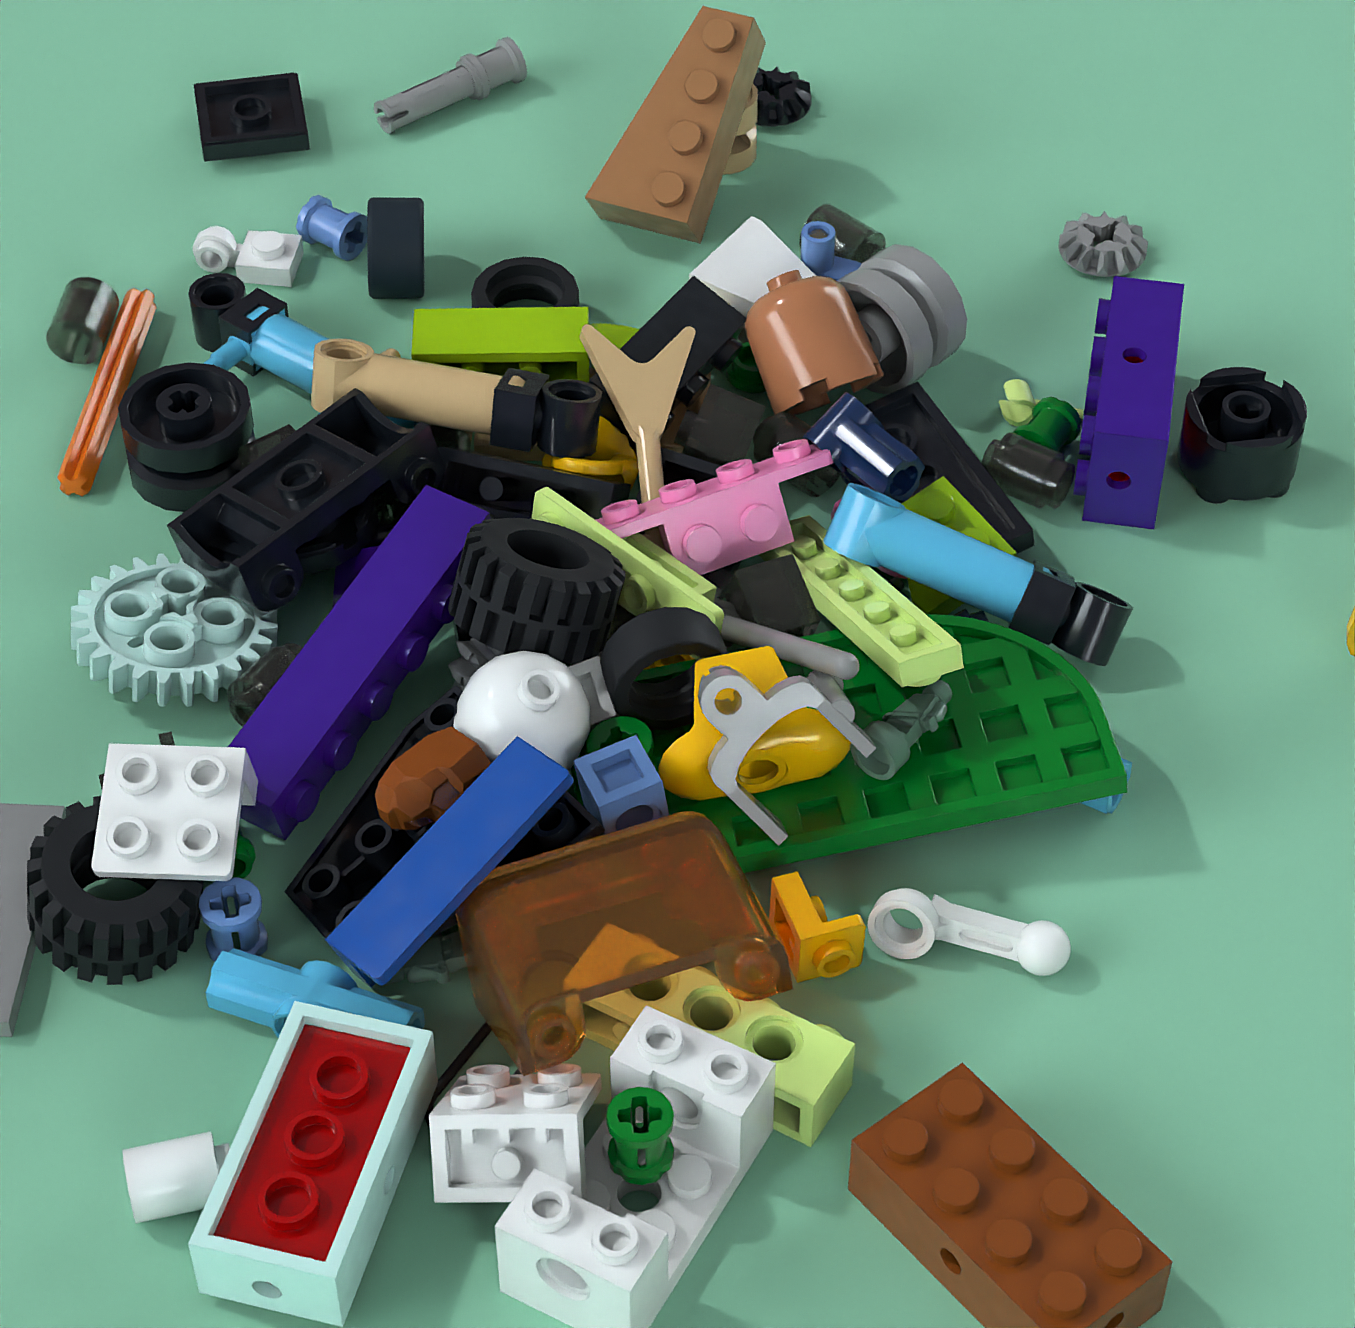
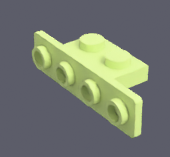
(651, 574)

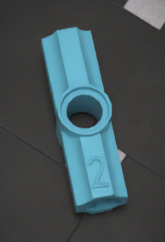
(267, 990)

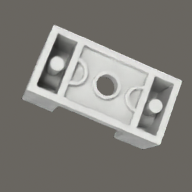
(617, 1266)

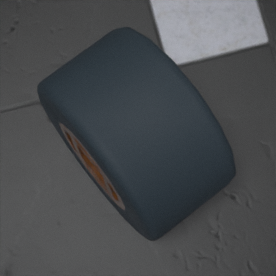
(395, 247)

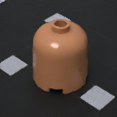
(808, 342)

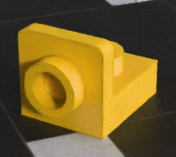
(810, 940)

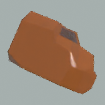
(428, 779)

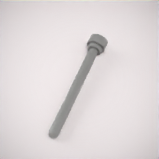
(787, 646)

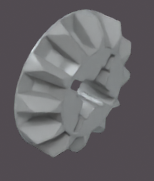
(1117, 255)

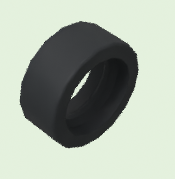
(525, 279)
(642, 643)

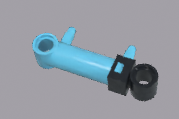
(253, 332)
(1027, 595)

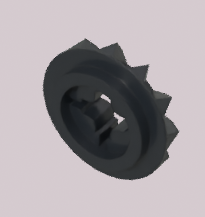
(793, 97)

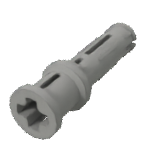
(471, 78)

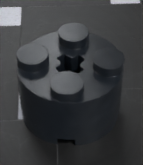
(1241, 435)

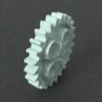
(167, 632)

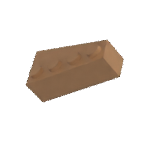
(683, 133)

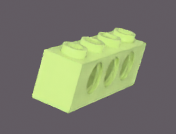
(813, 1058)

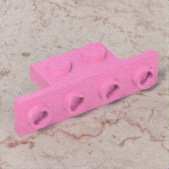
(725, 516)

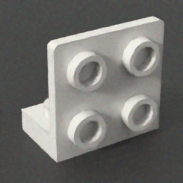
(171, 811)
(504, 1125)

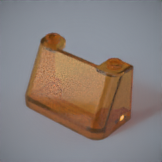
(607, 920)

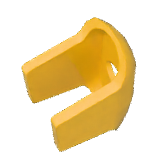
(789, 752)

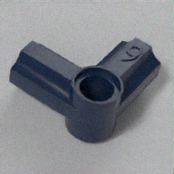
(865, 451)

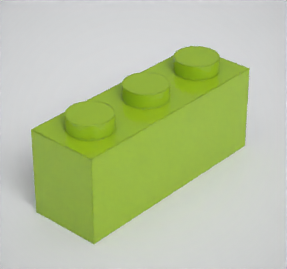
(504, 338)

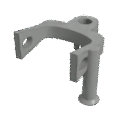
(754, 713)

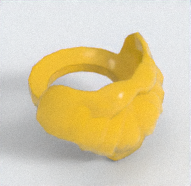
(611, 461)

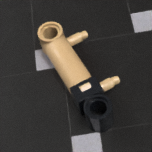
(510, 408)

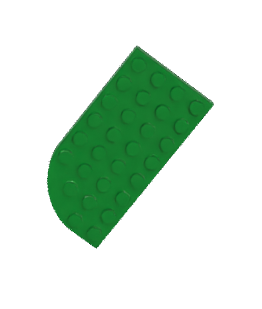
(1012, 743)

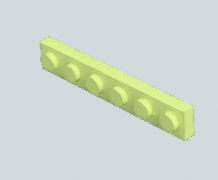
(870, 610)

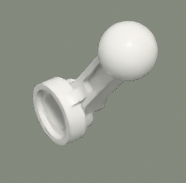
(1037, 946)

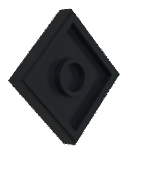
(251, 116)

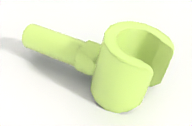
(1021, 403)

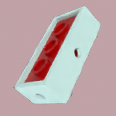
(315, 1164)

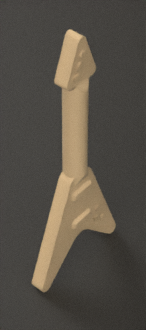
(642, 399)

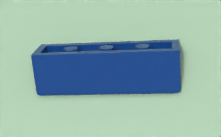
(448, 862)

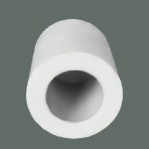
(172, 1175)

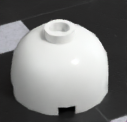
(529, 699)

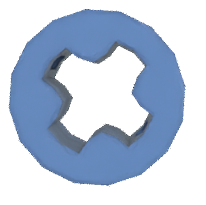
(332, 227)
(216, 915)

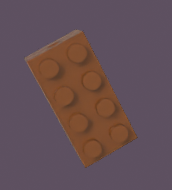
(1003, 1214)

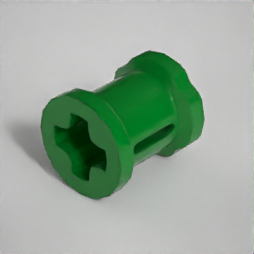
(1052, 424)
(649, 1135)

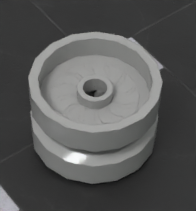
(907, 313)

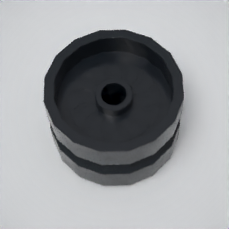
(184, 432)

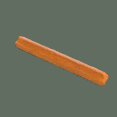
(106, 393)

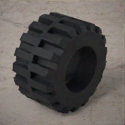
(536, 589)
(96, 932)

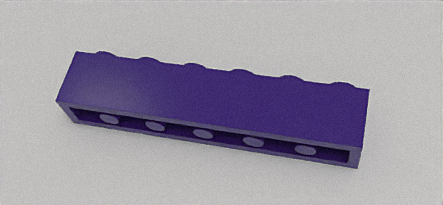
(355, 661)

